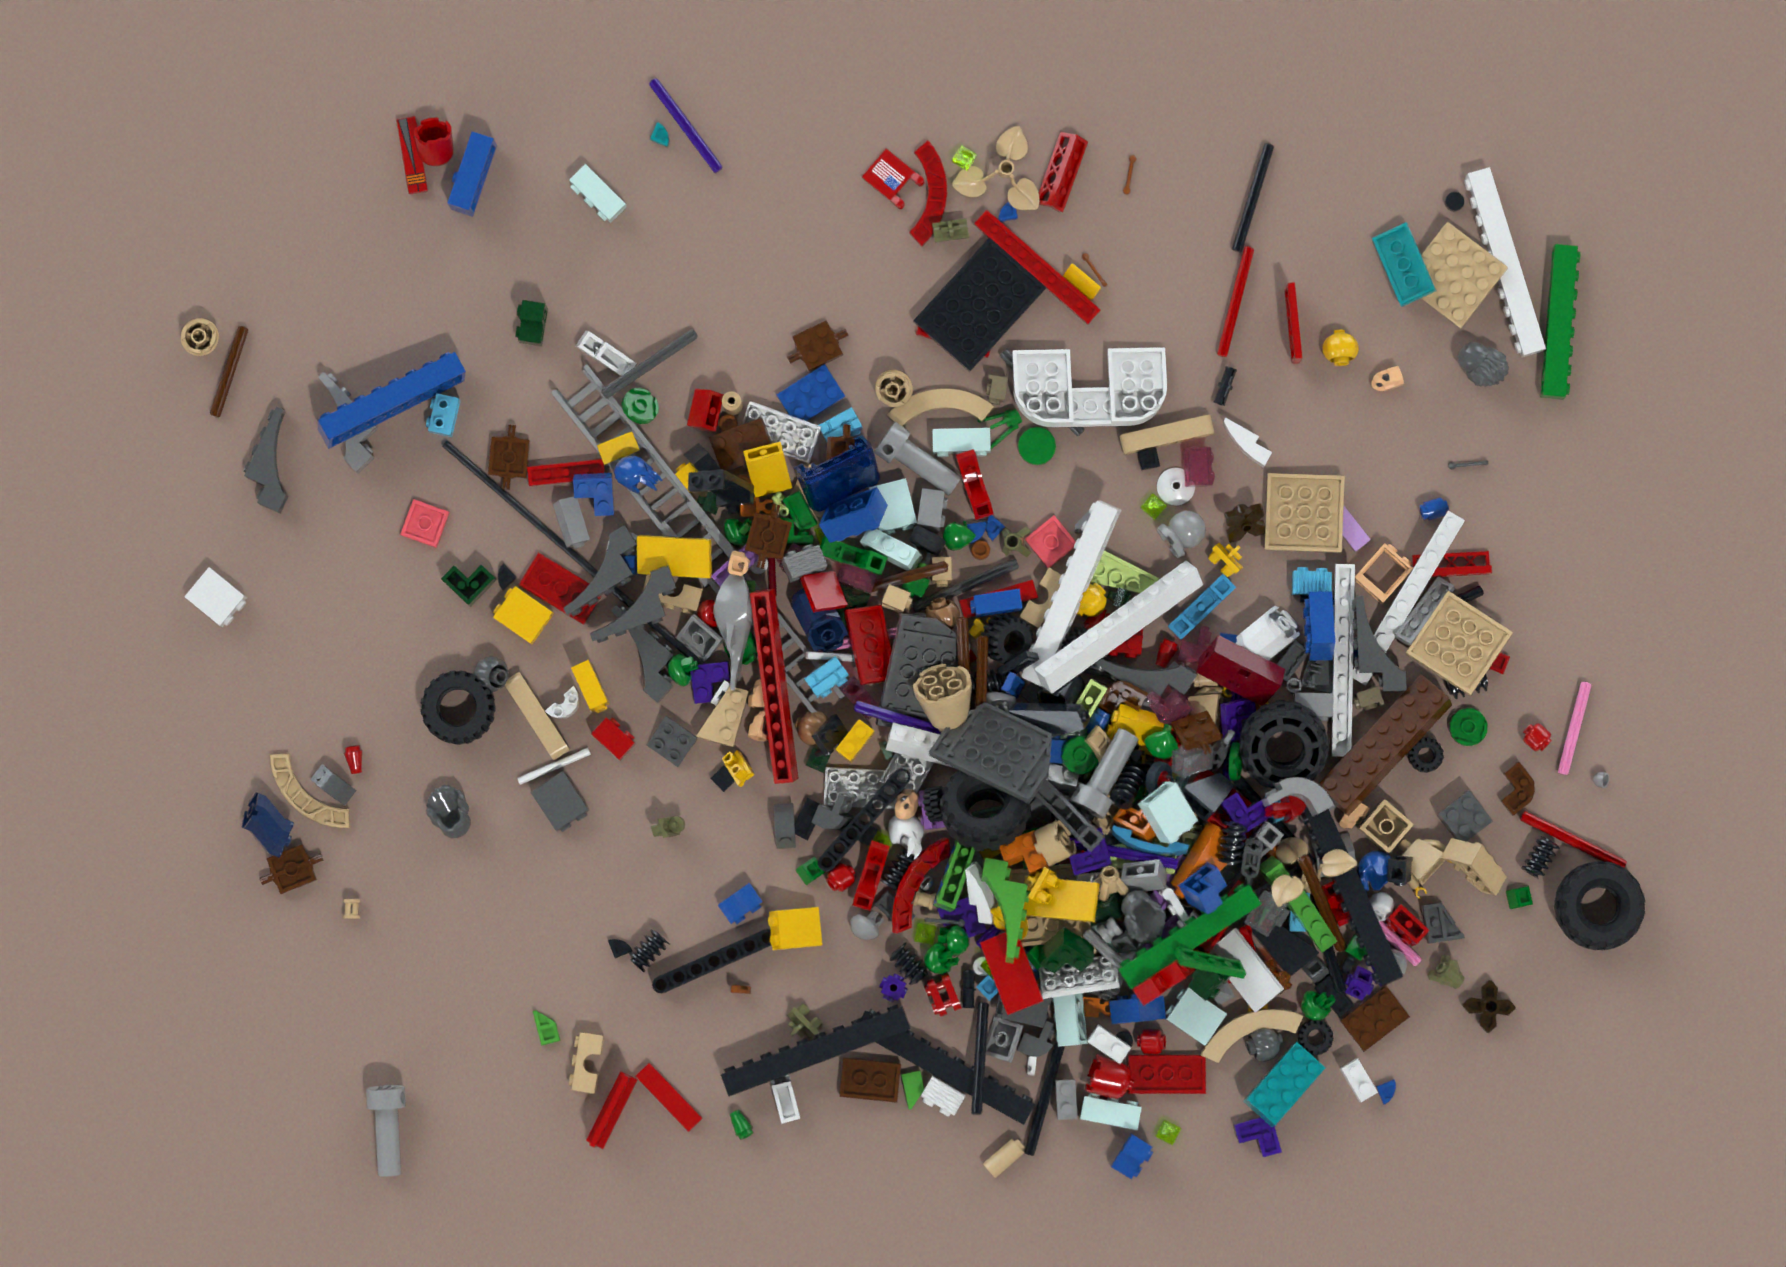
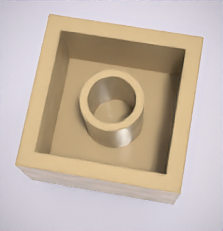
(1385, 826)

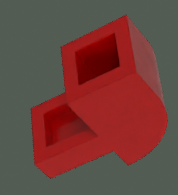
(1288, 808)
(1334, 900)

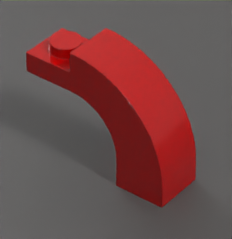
(974, 484)
(871, 875)

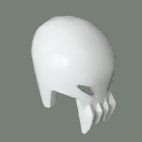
(907, 833)

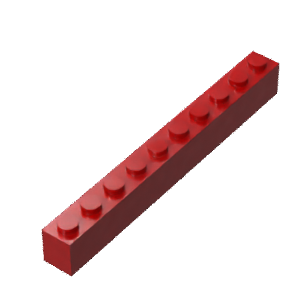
(774, 686)

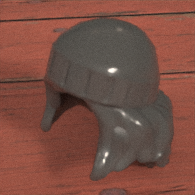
(1483, 364)
(449, 811)
(1143, 917)

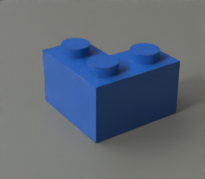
(598, 487)
(1203, 888)
(1132, 1010)
(1131, 1156)

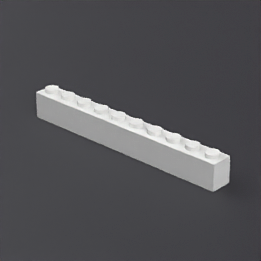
(1500, 245)
(1072, 585)
(1118, 626)
(918, 742)

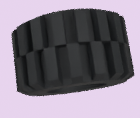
(997, 631)

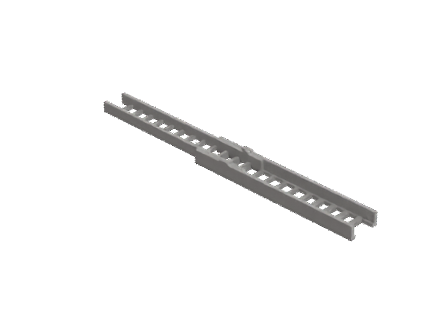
(701, 516)

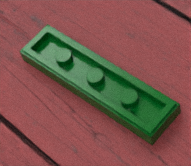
(1210, 962)

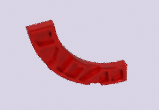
(936, 193)
(912, 880)

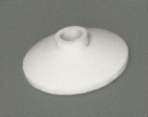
(1168, 493)

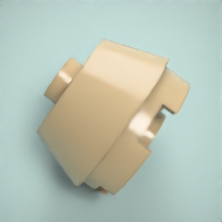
(199, 337)
(894, 388)

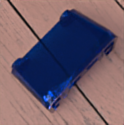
(839, 475)

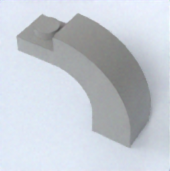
(1308, 791)

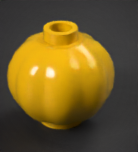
(1340, 348)
(1093, 601)

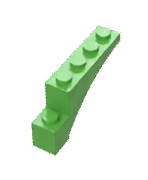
(1010, 900)
(1301, 907)

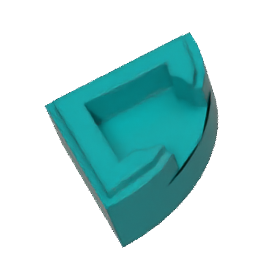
(660, 135)

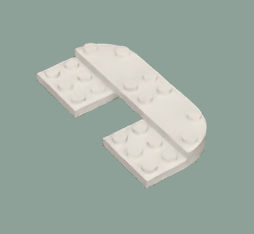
(1047, 397)

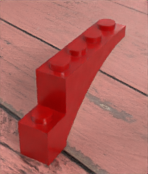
(1163, 980)

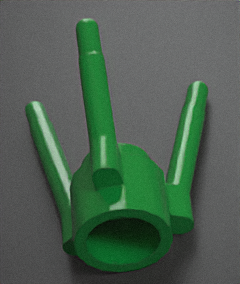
(1010, 418)

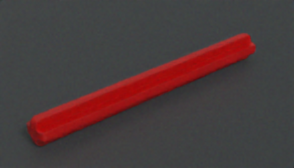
(1235, 302)
(1571, 839)

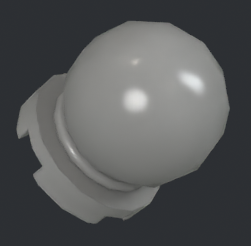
(1184, 531)

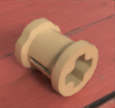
(924, 899)
(355, 902)

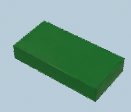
(800, 511)

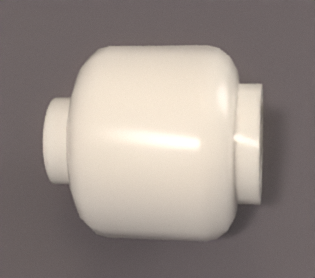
(1382, 905)

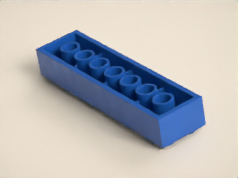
(391, 399)

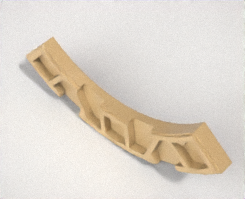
(941, 399)
(1099, 743)
(301, 799)
(1246, 1024)

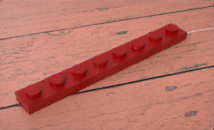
(1037, 267)

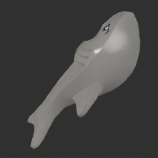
(734, 620)

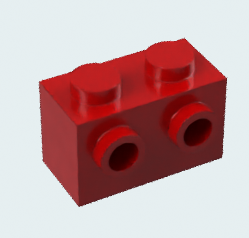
(705, 410)
(613, 738)
(1406, 926)

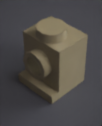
(997, 389)
(1368, 698)

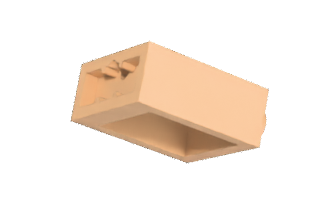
(1369, 587)

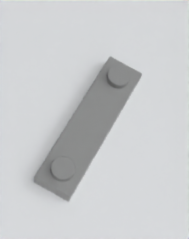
(1423, 611)

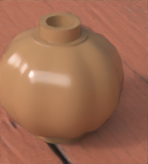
(944, 611)
(809, 725)

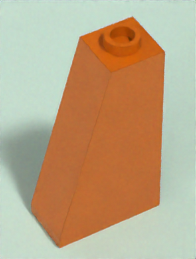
(1204, 851)

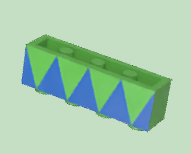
(953, 877)

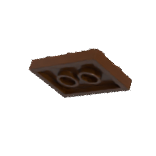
(731, 443)
(1374, 1018)
(870, 1080)

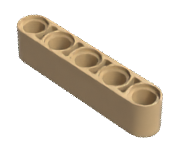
(1167, 434)
(536, 716)

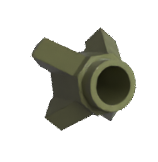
(1015, 541)
(1447, 973)

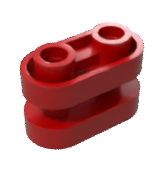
(933, 990)

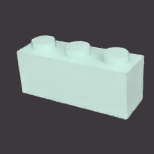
(597, 194)
(961, 440)
(896, 551)
(1070, 1020)
(1110, 1111)

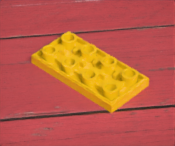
(684, 555)
(1069, 901)

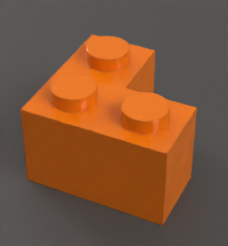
(1135, 821)
(1024, 850)

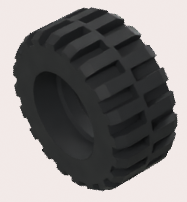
(431, 708)

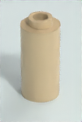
(732, 409)
(1004, 1157)

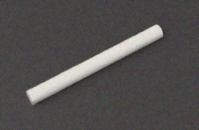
(553, 766)

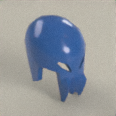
(632, 470)
(1373, 869)

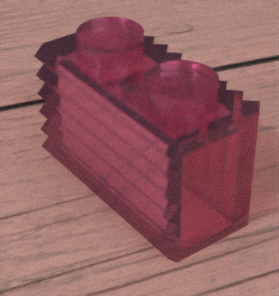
(1198, 467)

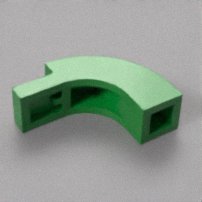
(848, 554)

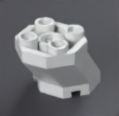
(1269, 633)

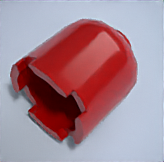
(434, 141)
(1109, 1078)

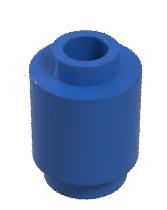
(1433, 509)
(1099, 718)

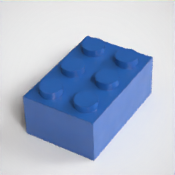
(853, 515)
(1319, 625)

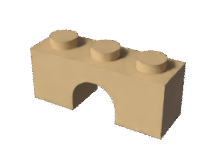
(688, 599)
(897, 600)
(1034, 613)
(582, 1079)

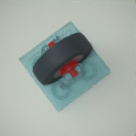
(1159, 774)

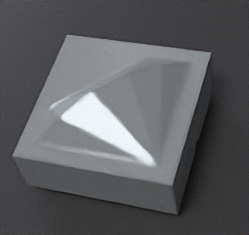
(1225, 994)

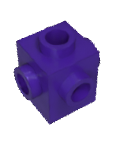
(1359, 987)
(901, 989)

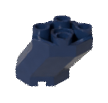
(822, 628)
(267, 825)

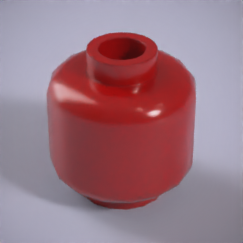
(706, 614)
(1537, 737)
(840, 877)
(1151, 1041)

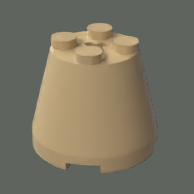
(944, 695)

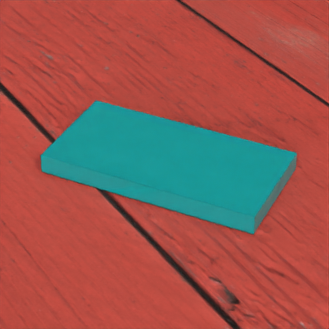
(1404, 264)

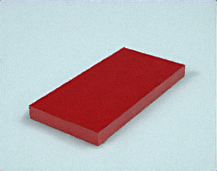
(1293, 323)
(555, 585)
(869, 642)
(1014, 981)
(1167, 1074)

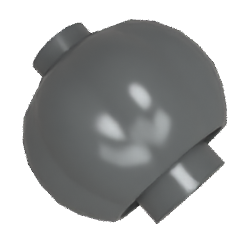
(492, 673)
(1264, 1044)

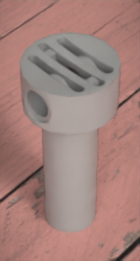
(897, 446)
(1093, 796)
(385, 1102)

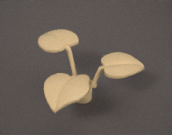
(1010, 145)
(1288, 851)

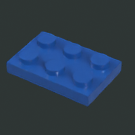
(811, 394)

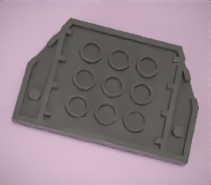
(917, 646)
(998, 751)

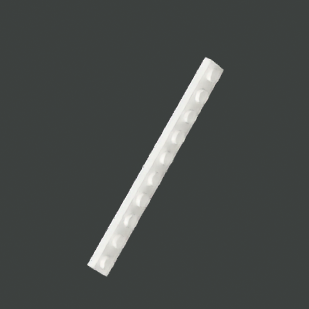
(1414, 585)
(1343, 659)

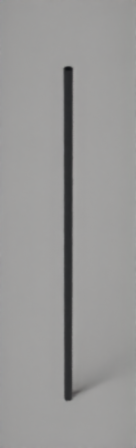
(561, 544)

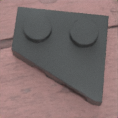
(1440, 924)

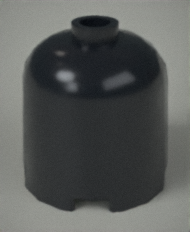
(1066, 694)

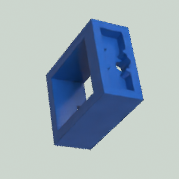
(996, 603)

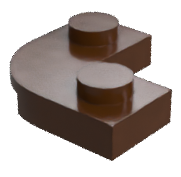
(1122, 692)
(1523, 790)

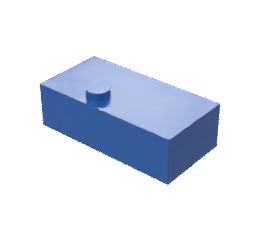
(472, 174)

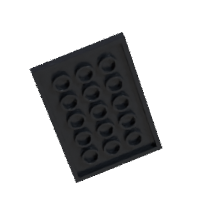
(979, 304)

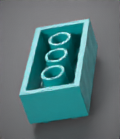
(1284, 1084)

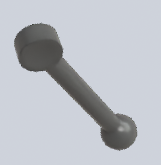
(1452, 465)
(961, 922)

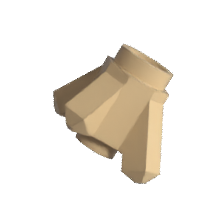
(1111, 883)

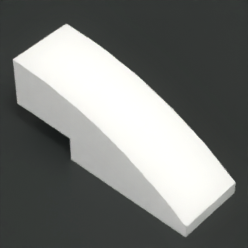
(605, 353)
(1246, 442)
(980, 893)
(785, 1099)

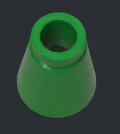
(741, 1125)

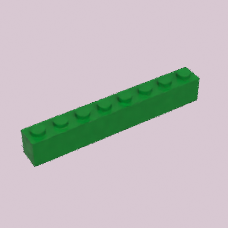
(1559, 321)
(1189, 936)

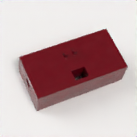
(1240, 670)

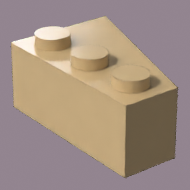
(726, 718)
(1476, 864)

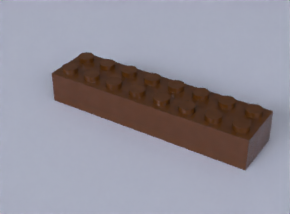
(1385, 744)

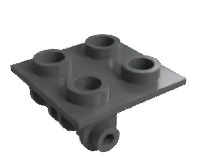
(1319, 675)
(672, 741)

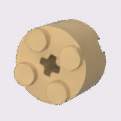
(1054, 842)

